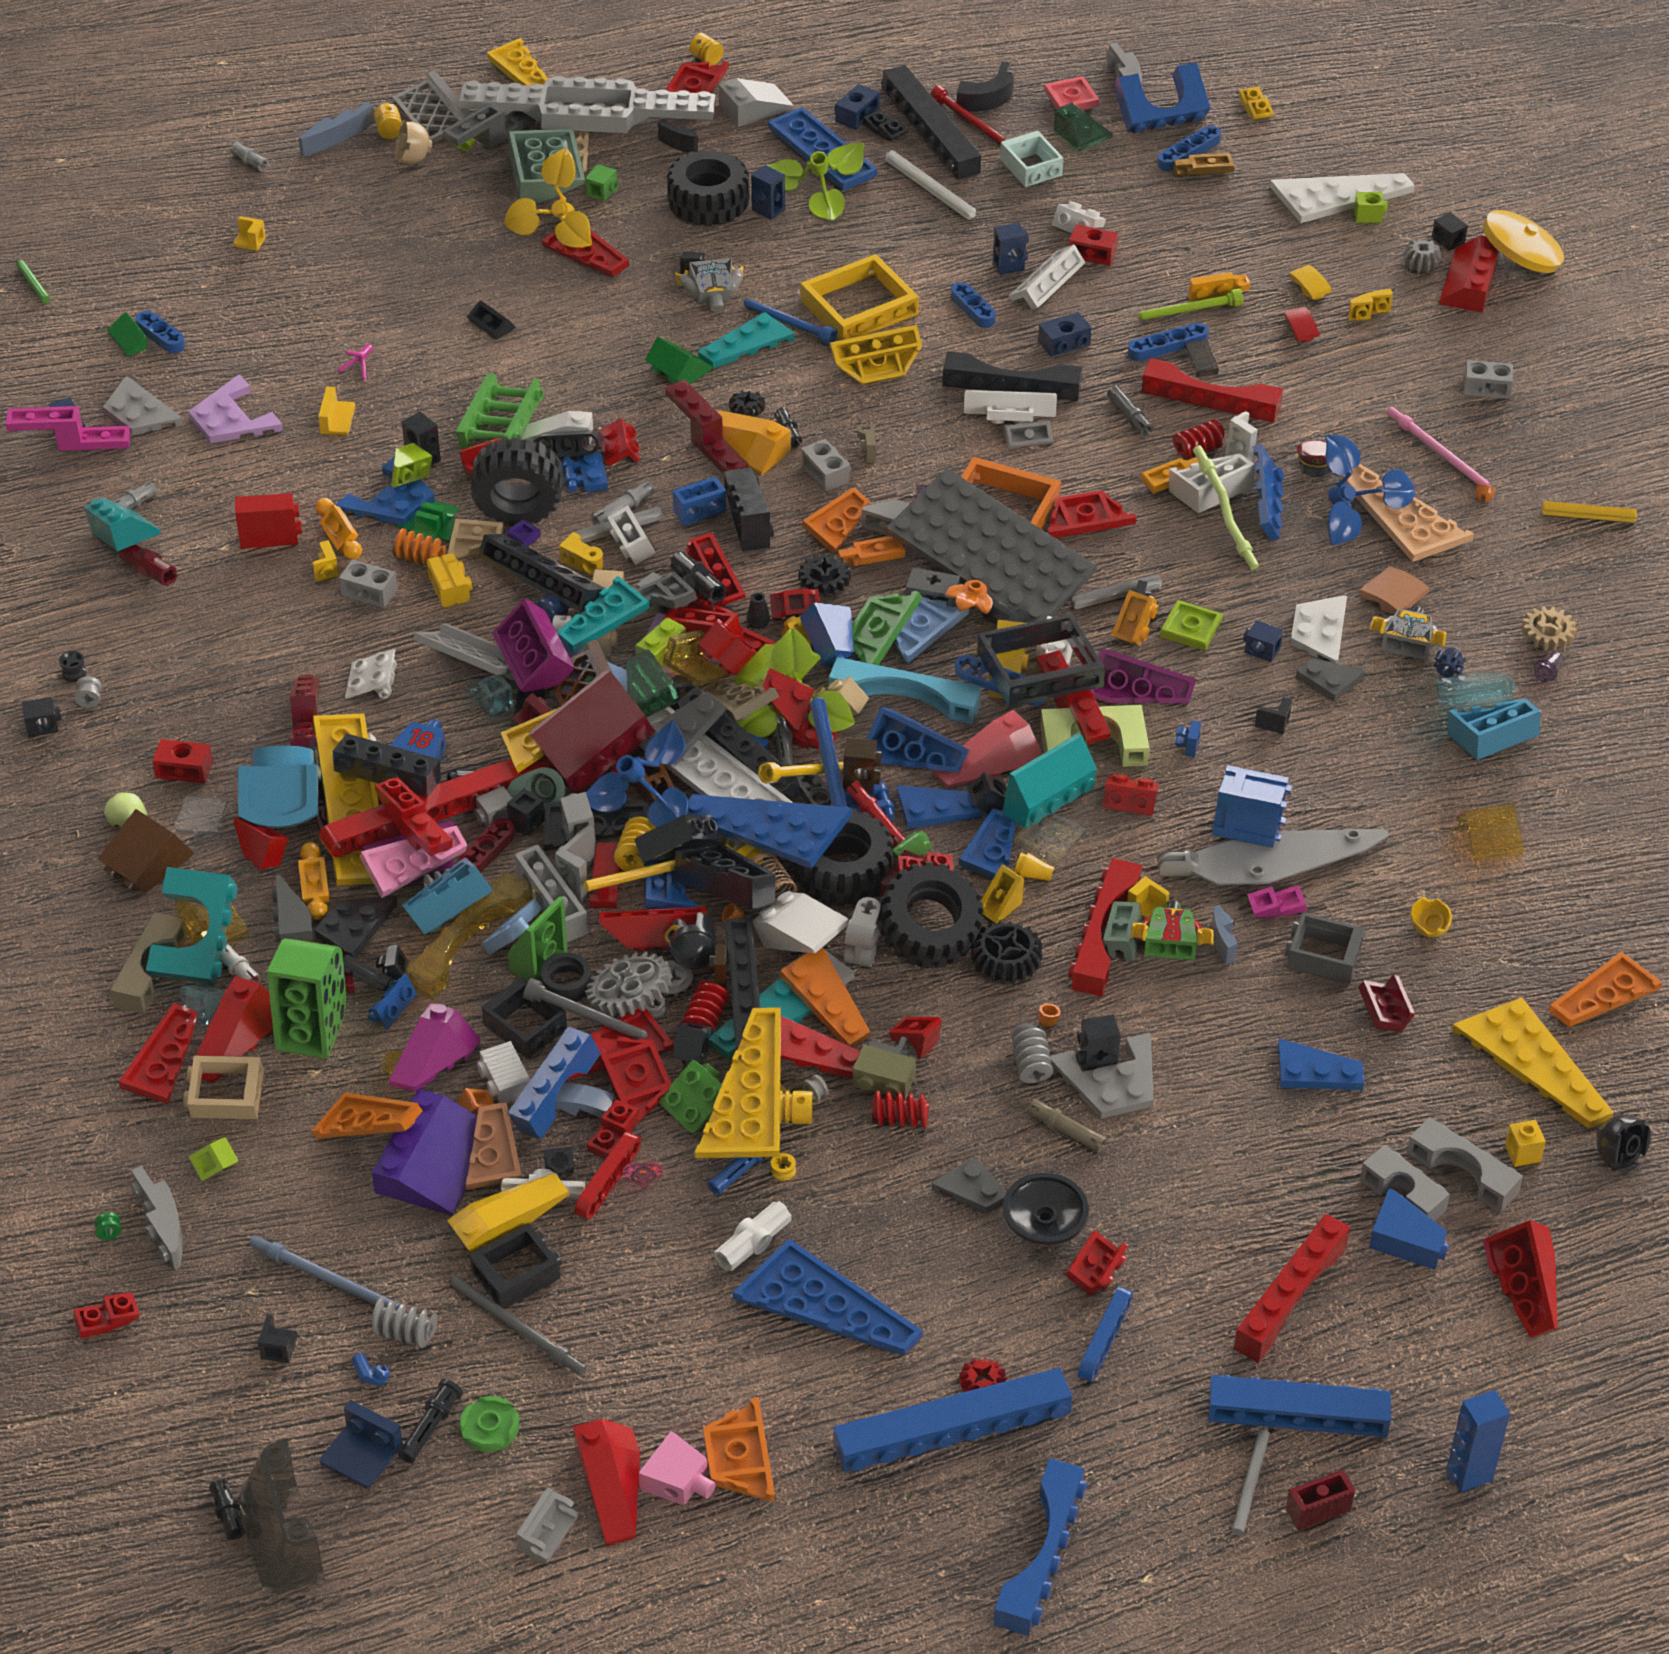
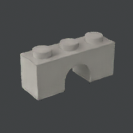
(1389, 1170)

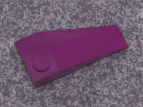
(1140, 682)
(435, 1045)

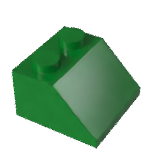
(676, 362)

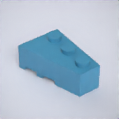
(1494, 728)
(447, 896)

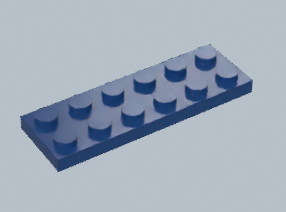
(808, 135)

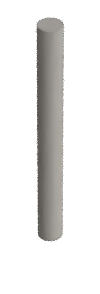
(1250, 1482)

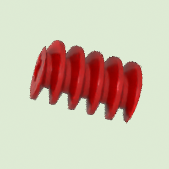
(1206, 435)
(707, 1005)
(900, 1109)

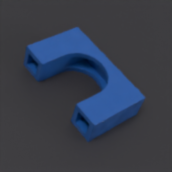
(1141, 114)

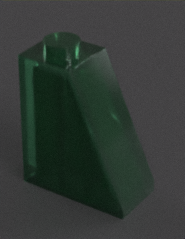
(649, 684)

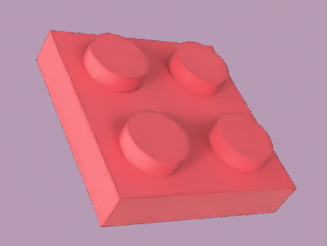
(1072, 90)

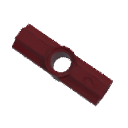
(149, 564)

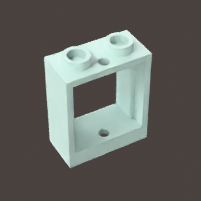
(1034, 143)

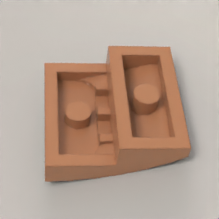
(1394, 590)

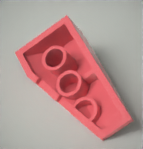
(997, 748)

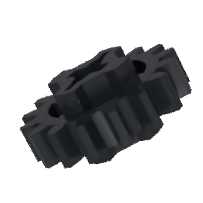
(824, 574)

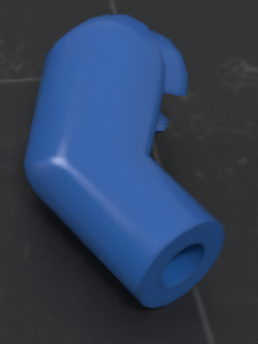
(375, 1376)

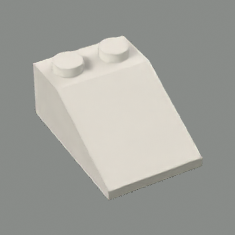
(798, 923)

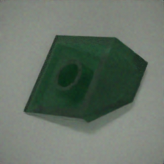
(1079, 127)

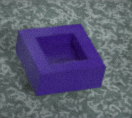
(524, 532)

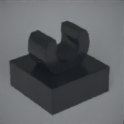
(394, 962)

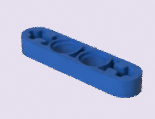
(1207, 137)
(1144, 347)
(969, 674)
(1105, 1334)

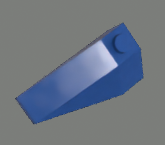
(913, 744)

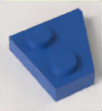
(664, 892)

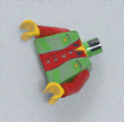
(1171, 933)

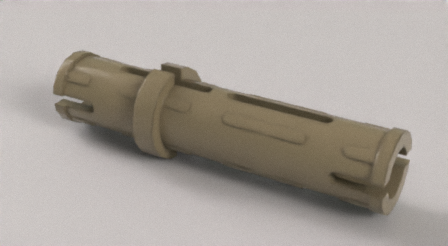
(1057, 1120)

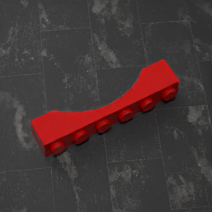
(1168, 381)
(1093, 963)
(1270, 1313)

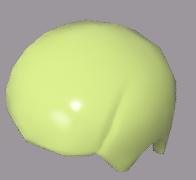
(121, 807)

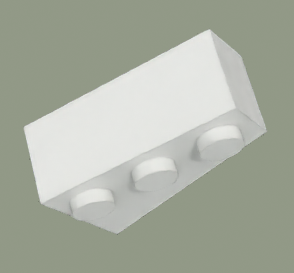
(1196, 489)

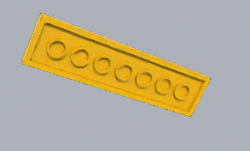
(341, 792)

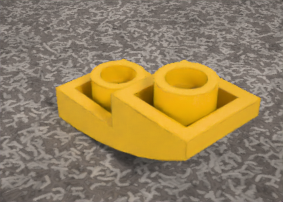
(1255, 103)
(1311, 282)
(1369, 303)

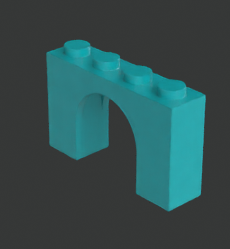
(201, 961)

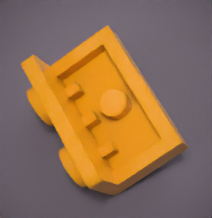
(1135, 617)

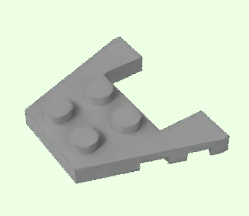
(1115, 1087)

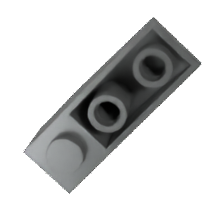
(291, 914)

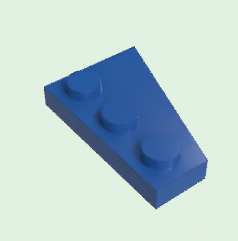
(935, 806)
(990, 845)
(1317, 1069)

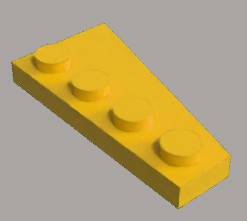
(521, 745)

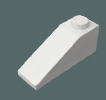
(562, 422)

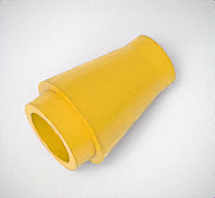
(1032, 867)

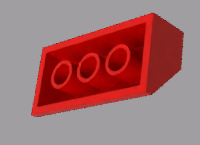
(1470, 275)

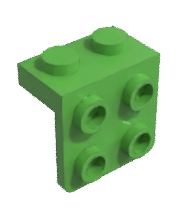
(693, 1096)

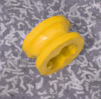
(788, 1172)

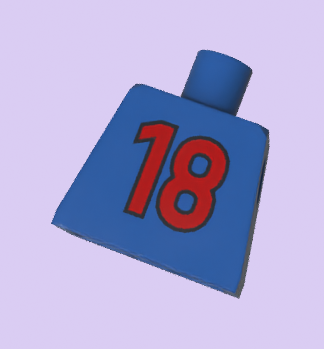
(423, 739)

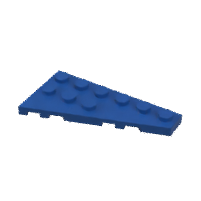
(780, 828)

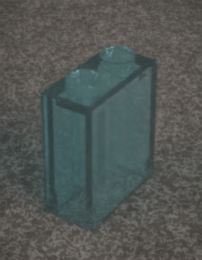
(1475, 689)

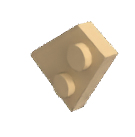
(468, 536)

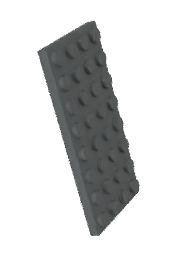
(988, 542)

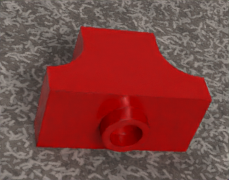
(792, 602)

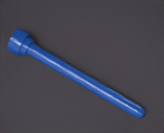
(825, 334)

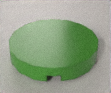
(489, 1424)

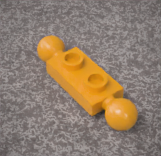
(338, 528)
(314, 880)

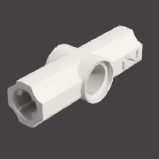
(752, 1236)

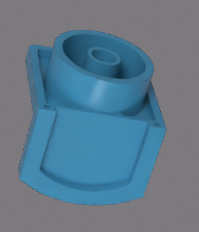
(279, 787)

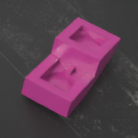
(1281, 903)

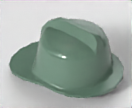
(541, 782)

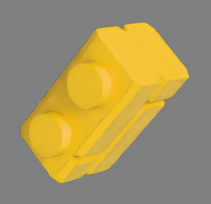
(449, 579)

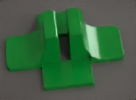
(431, 519)

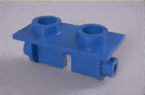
(394, 1002)

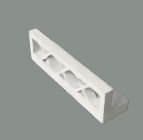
(1049, 277)

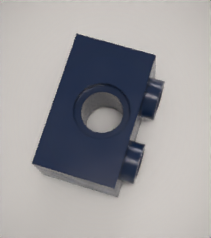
(856, 105)
(768, 192)
(1010, 248)
(1064, 334)

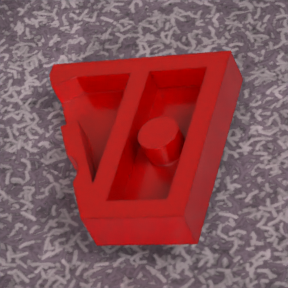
(792, 699)

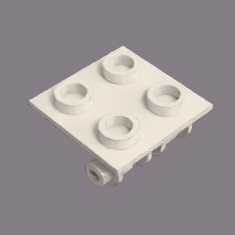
(372, 674)

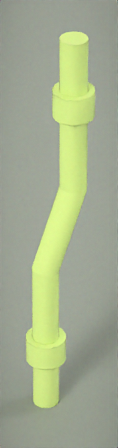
(1243, 546)

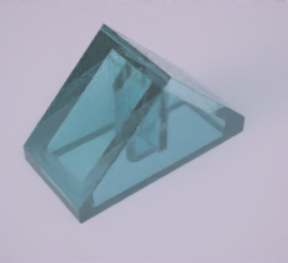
(202, 999)

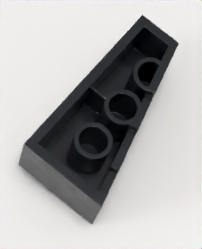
(748, 509)
(726, 875)

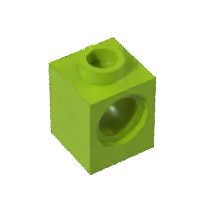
(1369, 207)

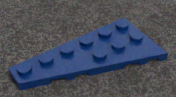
(814, 1293)

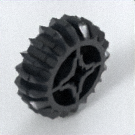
(1006, 952)

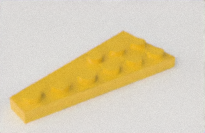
(1534, 1056)
(748, 1103)

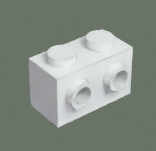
(631, 535)

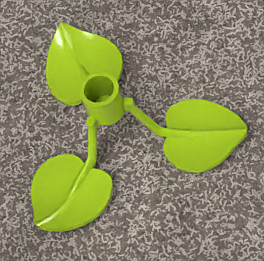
(826, 204)
(795, 655)

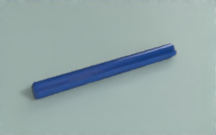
(828, 752)

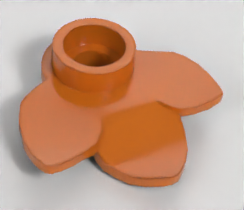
(969, 595)

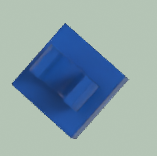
(1189, 737)

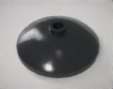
(1048, 1198)

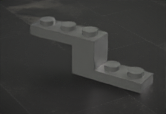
(488, 126)

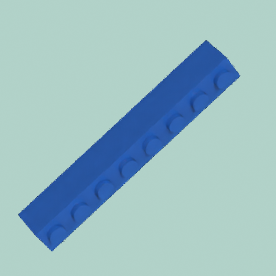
(952, 1420)

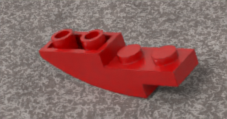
(410, 817)

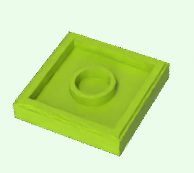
(1191, 625)

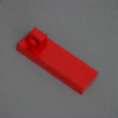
(603, 866)

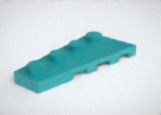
(746, 340)
(607, 612)
(775, 996)

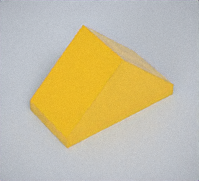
(1003, 894)

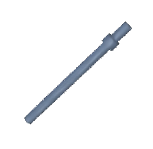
(279, 1253)

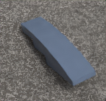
(332, 132)

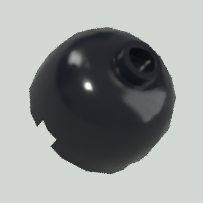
(1622, 1141)

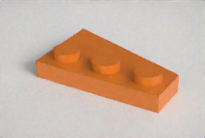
(836, 519)

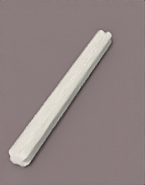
(930, 185)

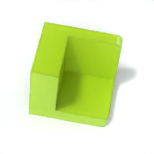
(213, 1158)

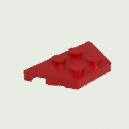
(697, 77)
(1087, 514)
(634, 1072)

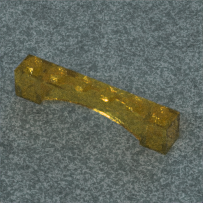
(430, 970)

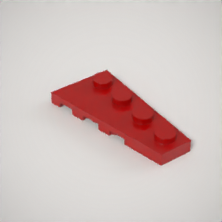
(642, 1020)
(815, 1049)

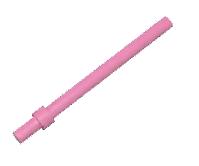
(1407, 424)

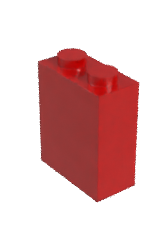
(267, 520)

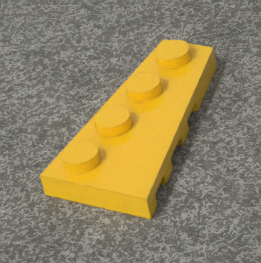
(517, 63)

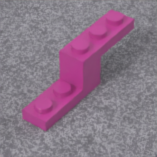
(68, 428)

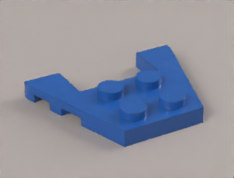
(391, 504)

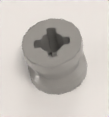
(88, 692)

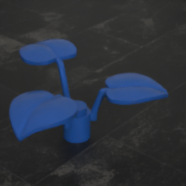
(1340, 458)
(665, 748)

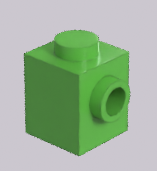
(601, 182)

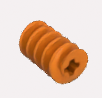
(417, 548)

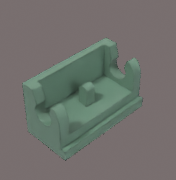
(1119, 929)

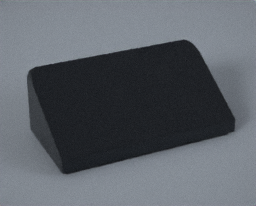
(490, 320)

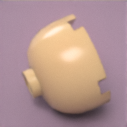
(413, 143)

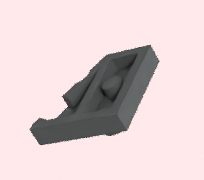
(1329, 678)
(972, 1186)

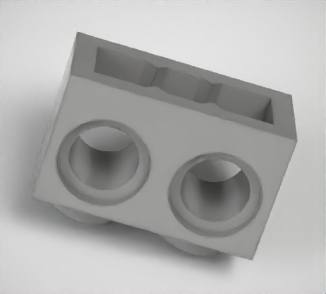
(1488, 379)
(825, 465)
(368, 583)

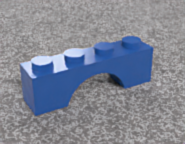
(535, 1106)

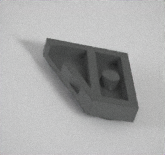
(668, 592)

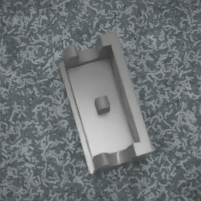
(546, 1526)

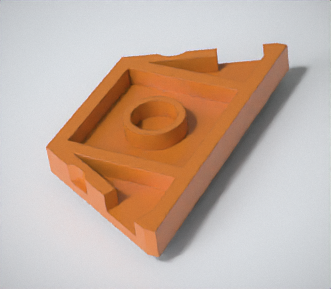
(739, 1453)

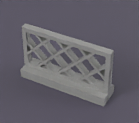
(438, 91)
(466, 648)

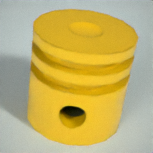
(707, 50)
(387, 120)
(796, 1107)

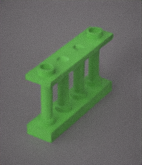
(485, 402)

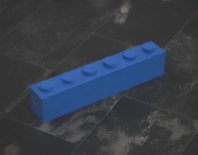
(1299, 1406)

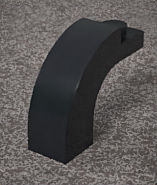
(988, 94)

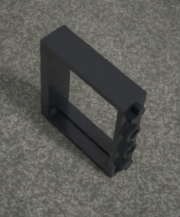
(1044, 685)

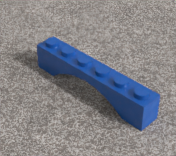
(1021, 1596)

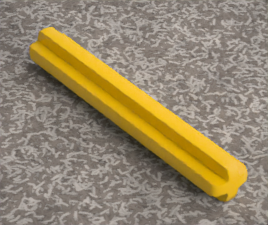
(1589, 511)

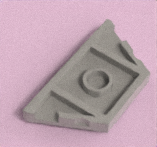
(138, 408)

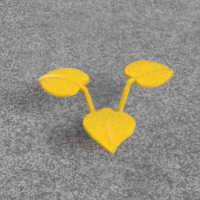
(575, 226)

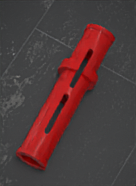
(868, 805)

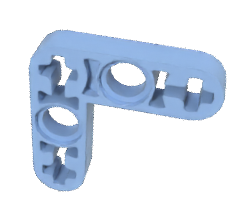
(512, 927)

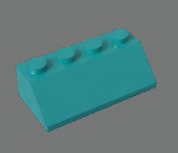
(1049, 782)

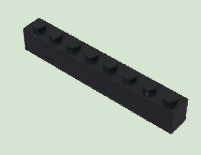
(931, 122)

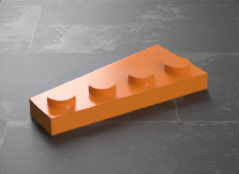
(1607, 988)

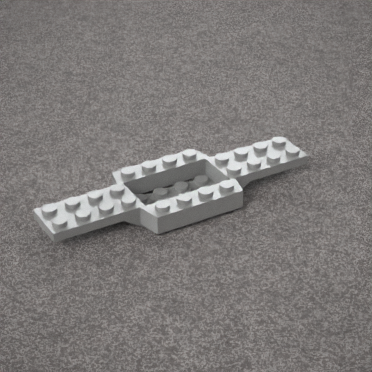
(548, 107)

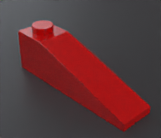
(238, 1022)
(1527, 1270)
(611, 1471)

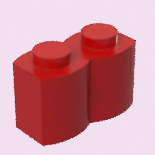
(726, 647)

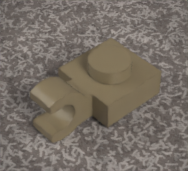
(867, 443)

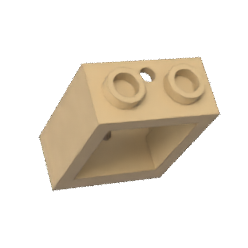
(225, 1108)

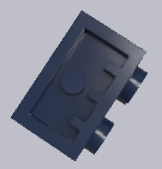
(363, 1445)

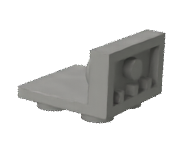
(574, 860)

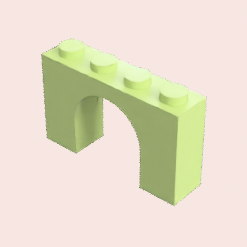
(1124, 722)

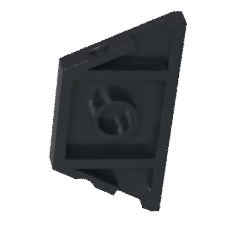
(354, 922)

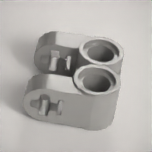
(863, 933)

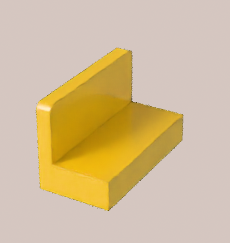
(335, 415)

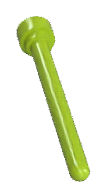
(1233, 298)

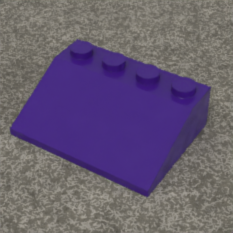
(430, 1158)

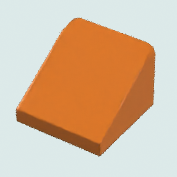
(474, 1098)

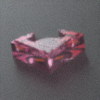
(643, 1173)

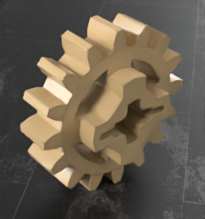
(1549, 628)

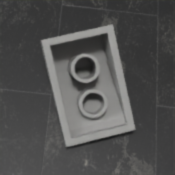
(751, 100)

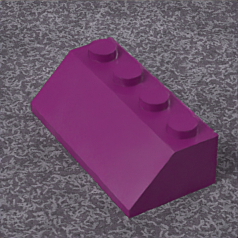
(532, 648)

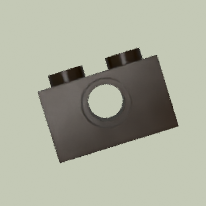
(861, 764)

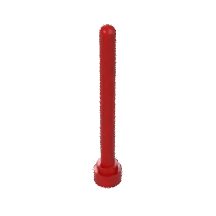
(941, 97)

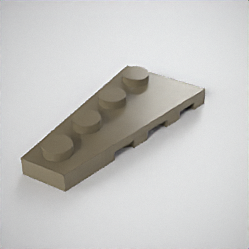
(740, 699)

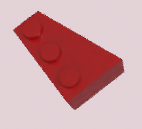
(701, 616)

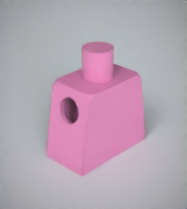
(676, 1472)

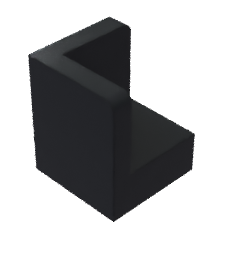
(1273, 719)
(276, 1343)

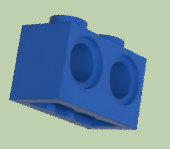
(699, 501)

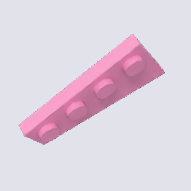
(399, 863)

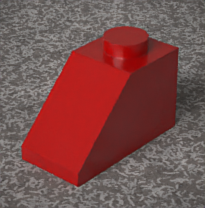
(260, 844)

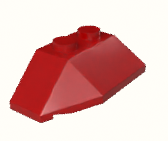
(709, 553)
(646, 927)

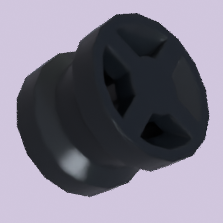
(72, 666)

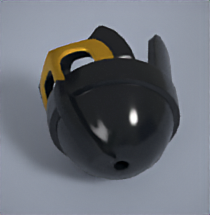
(692, 943)

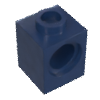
(1263, 640)

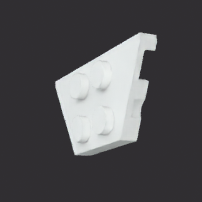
(1319, 627)

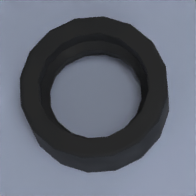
(566, 962)

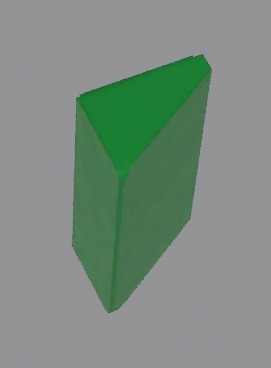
(128, 335)

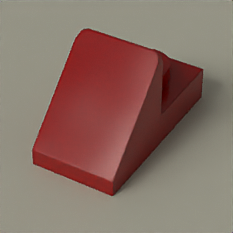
(919, 1031)

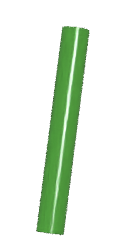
(34, 283)

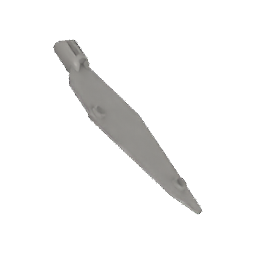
(1256, 864)

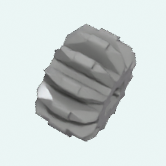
(1422, 255)

